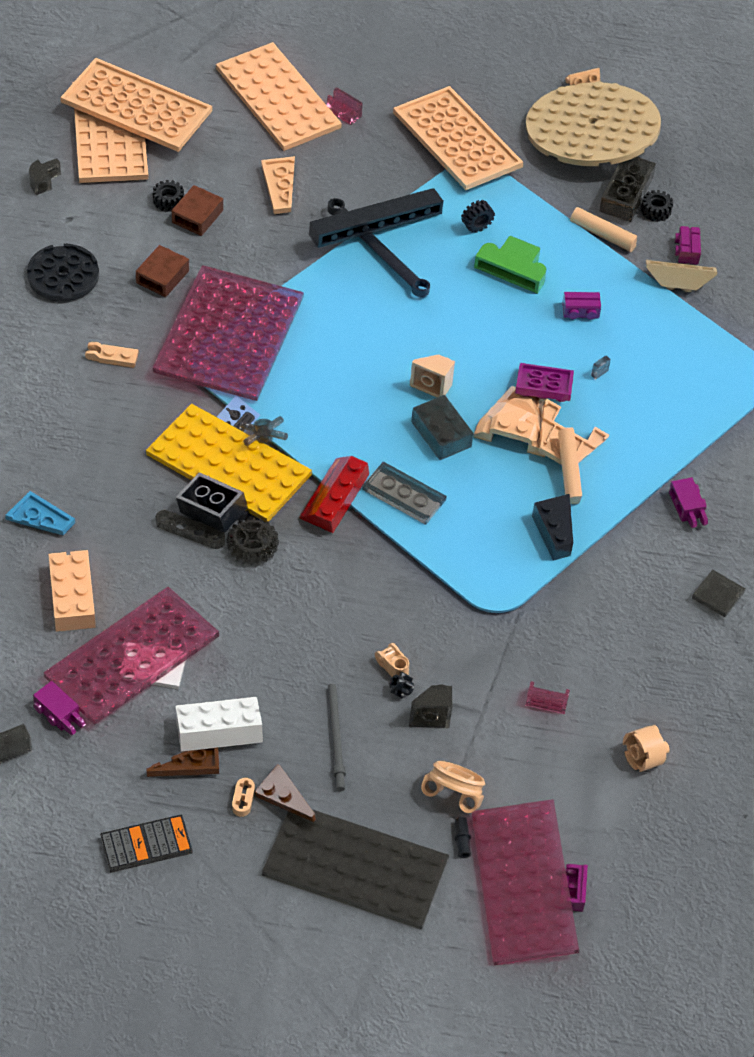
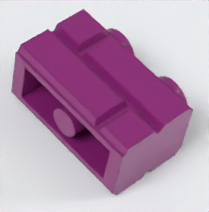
(688, 245)
(581, 305)

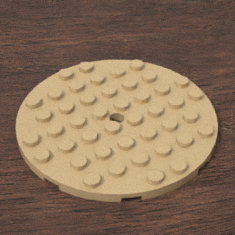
(622, 129)

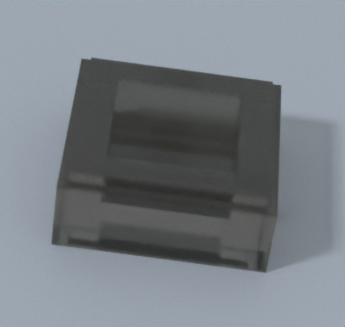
(600, 367)

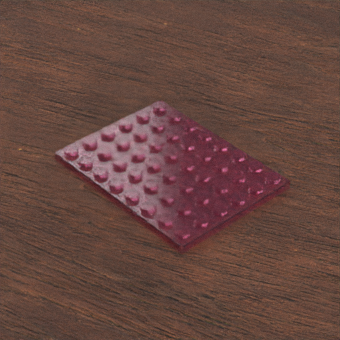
(228, 333)

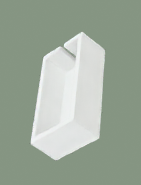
(219, 724)

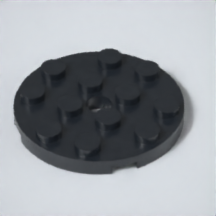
(48, 262)

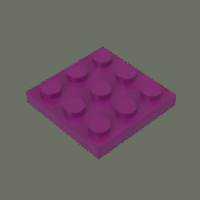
(544, 382)

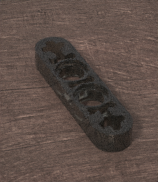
(188, 532)

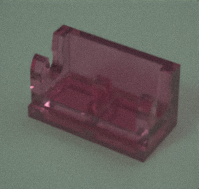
(345, 106)
(547, 699)

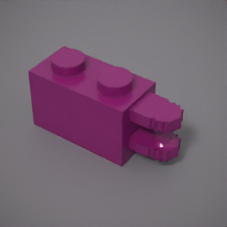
(688, 501)
(58, 708)

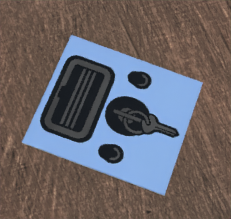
(237, 412)

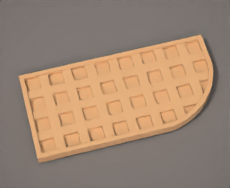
(108, 151)

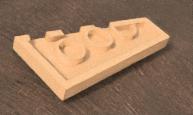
(279, 182)

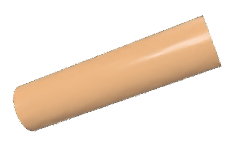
(604, 229)
(569, 464)

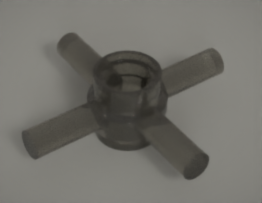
(263, 430)

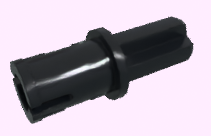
(462, 837)

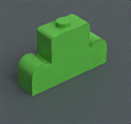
(514, 263)

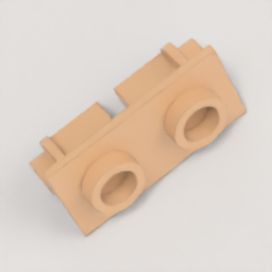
(584, 77)

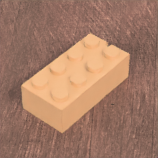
(72, 591)

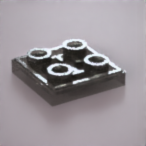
(718, 593)

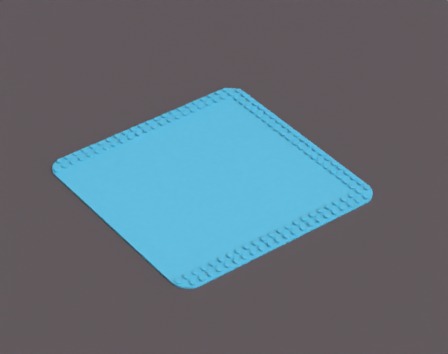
(348, 390)

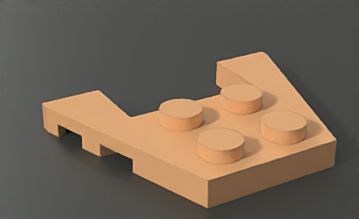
(549, 436)

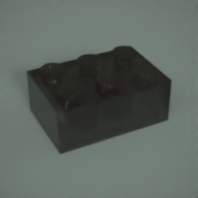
(442, 427)

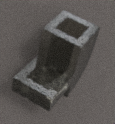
(41, 175)

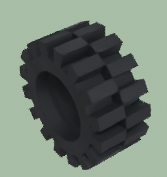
(167, 188)
(659, 199)
(478, 216)

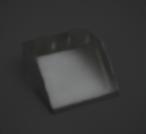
(432, 708)

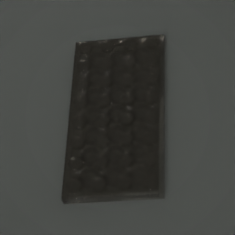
(357, 866)

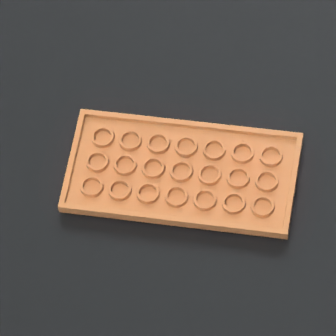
(278, 96)
(136, 104)
(458, 138)

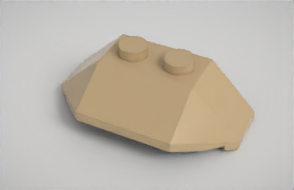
(680, 275)

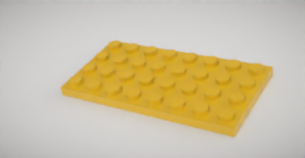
(216, 449)

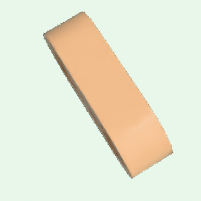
(247, 798)

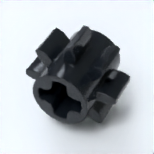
(401, 685)

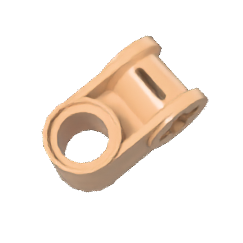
(392, 659)

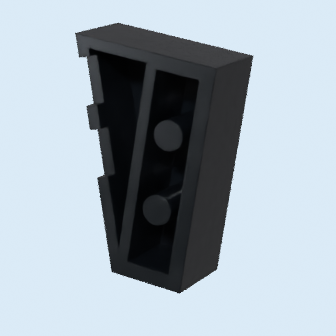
(555, 525)

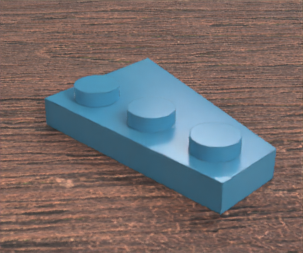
(40, 514)

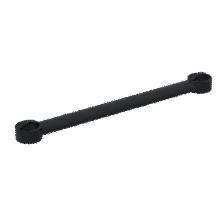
(385, 254)

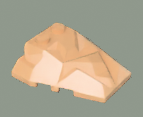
(514, 418)

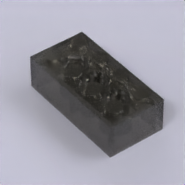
(627, 188)

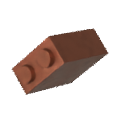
(197, 210)
(162, 271)

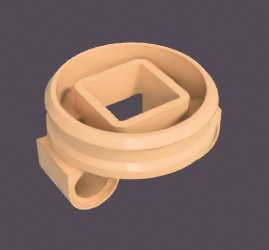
(457, 779)

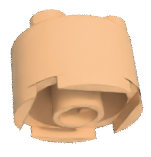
(645, 748)

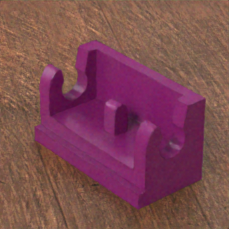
(577, 885)

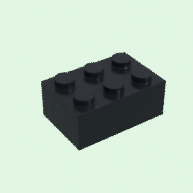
(211, 502)

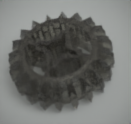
(253, 546)

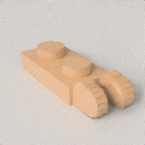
(112, 354)

